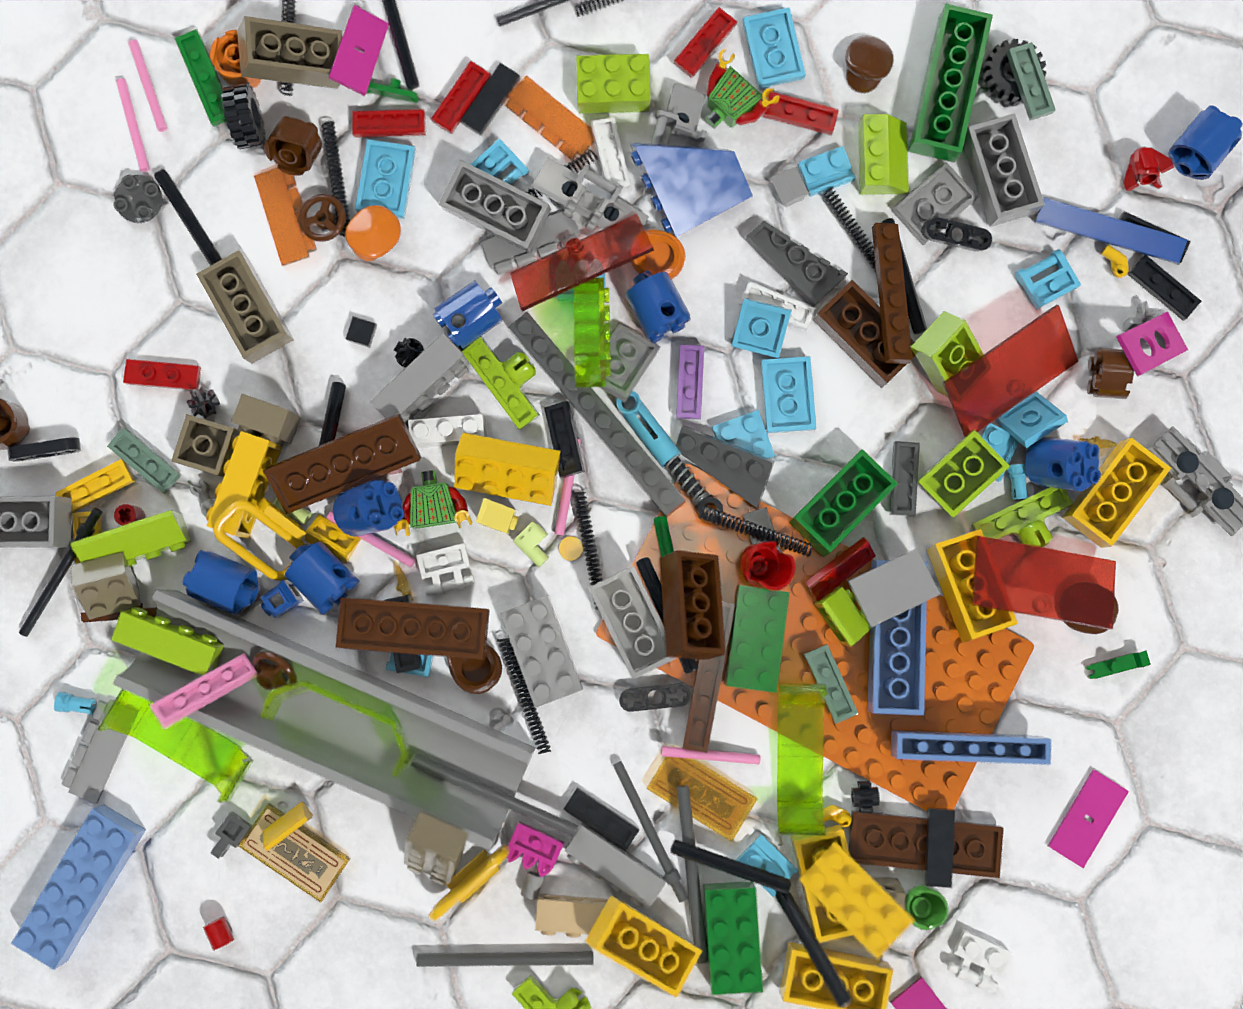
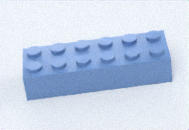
(897, 662)
(78, 886)

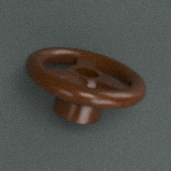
(327, 225)
(271, 675)

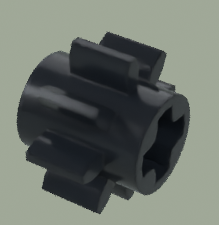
(407, 351)
(198, 407)
(865, 796)

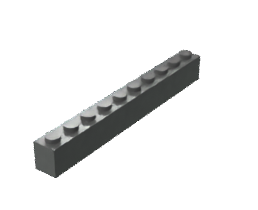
(597, 415)

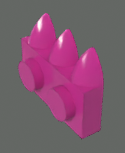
(534, 846)

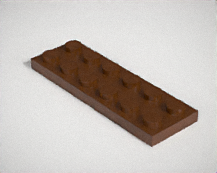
(342, 463)
(412, 628)
(901, 843)

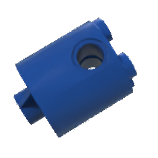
(1205, 143)
(657, 305)
(476, 307)
(1063, 463)
(368, 508)
(320, 576)
(221, 582)

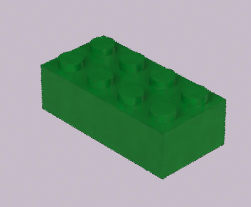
(843, 503)
(756, 639)
(733, 938)

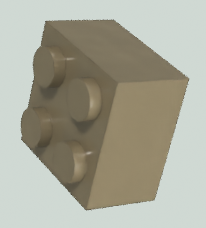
(267, 419)
(204, 445)
(105, 585)

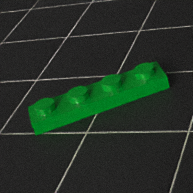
(203, 75)

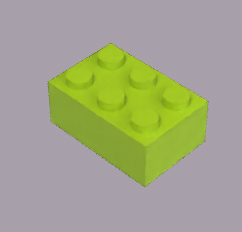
(613, 83)
(946, 349)
(963, 473)

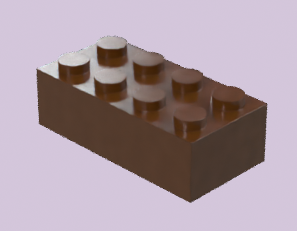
(856, 327)
(692, 605)

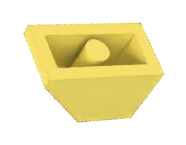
(497, 516)

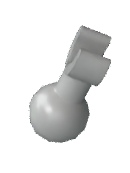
(1139, 318)
(206, 501)

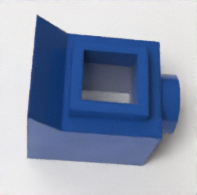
(280, 599)

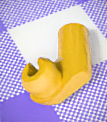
(1118, 261)
(837, 815)

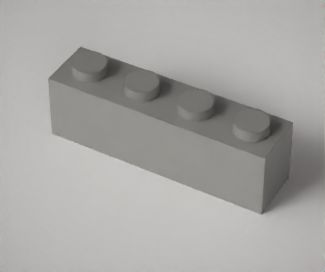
(616, 865)

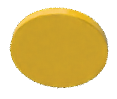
(570, 548)

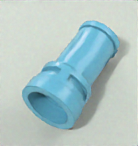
(1018, 475)
(68, 702)

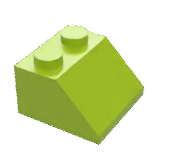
(843, 616)

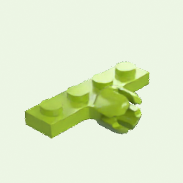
(504, 380)
(1026, 518)
(534, 996)

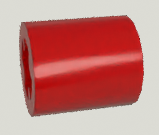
(128, 514)
(218, 933)

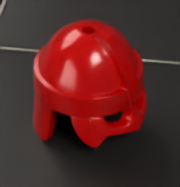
(777, 567)

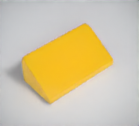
(334, 538)
(286, 825)

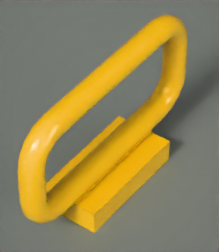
(271, 517)
(470, 879)

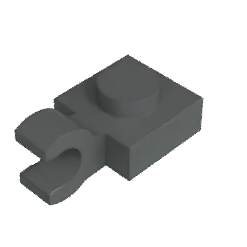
(231, 833)

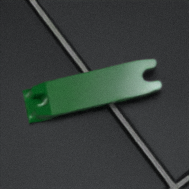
(392, 91)
(1118, 664)

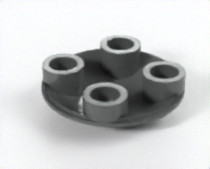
(138, 198)

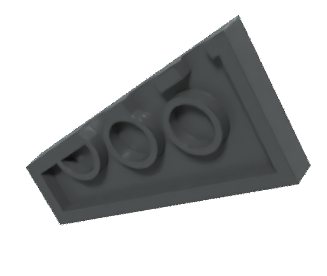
(800, 268)
(729, 464)

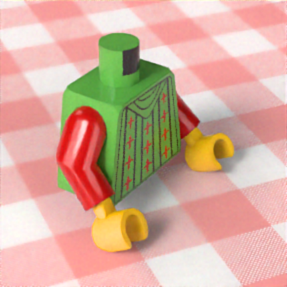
(733, 97)
(432, 505)

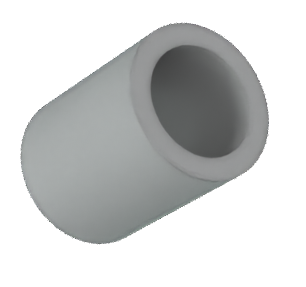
(532, 885)

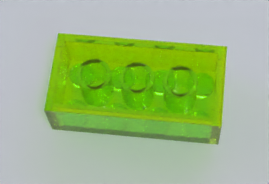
(590, 333)

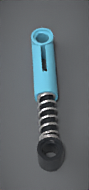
(666, 453)

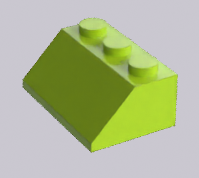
(883, 155)

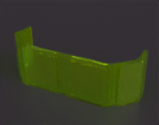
(277, 696)
(183, 742)
(800, 759)

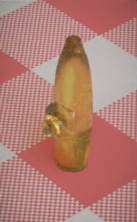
(1102, 443)
(403, 585)

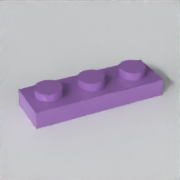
(690, 382)

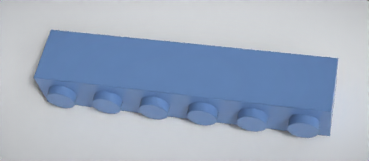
(970, 747)

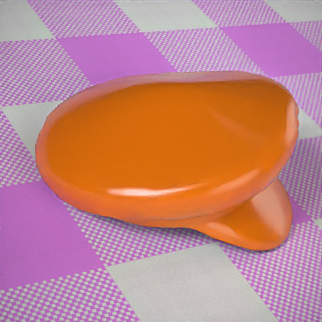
(373, 232)
(667, 254)

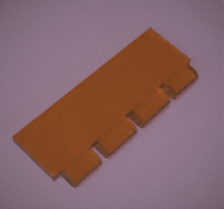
(547, 111)
(280, 207)

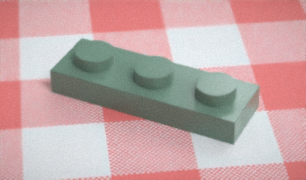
(1030, 81)
(144, 460)
(826, 672)

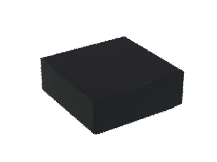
(361, 332)

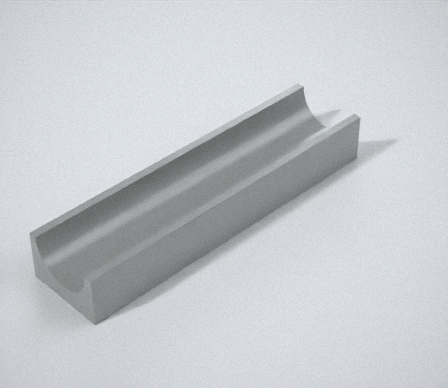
(336, 738)

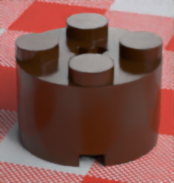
(293, 145)
(1110, 374)
(12, 424)

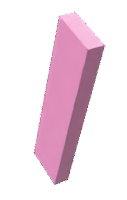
(203, 690)

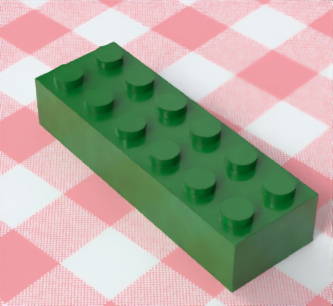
(950, 83)

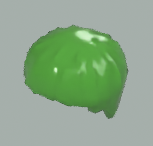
(926, 907)

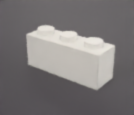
(445, 430)

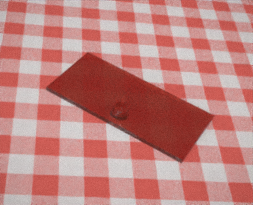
(580, 262)
(1011, 371)
(1044, 582)

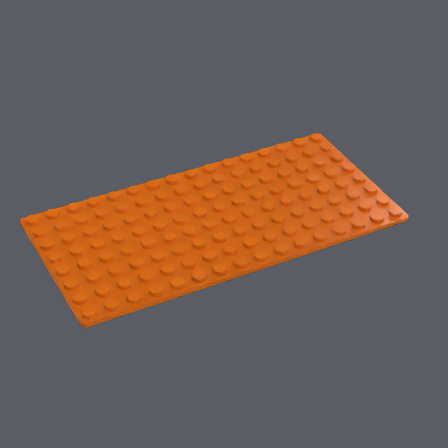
(963, 681)

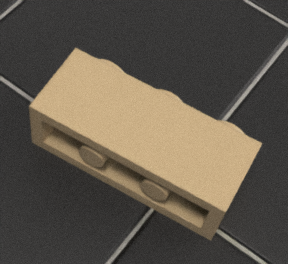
(567, 914)

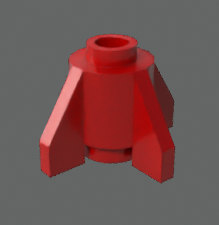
(1145, 167)

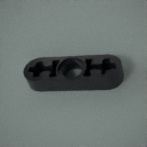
(967, 231)
(44, 449)
(672, 689)

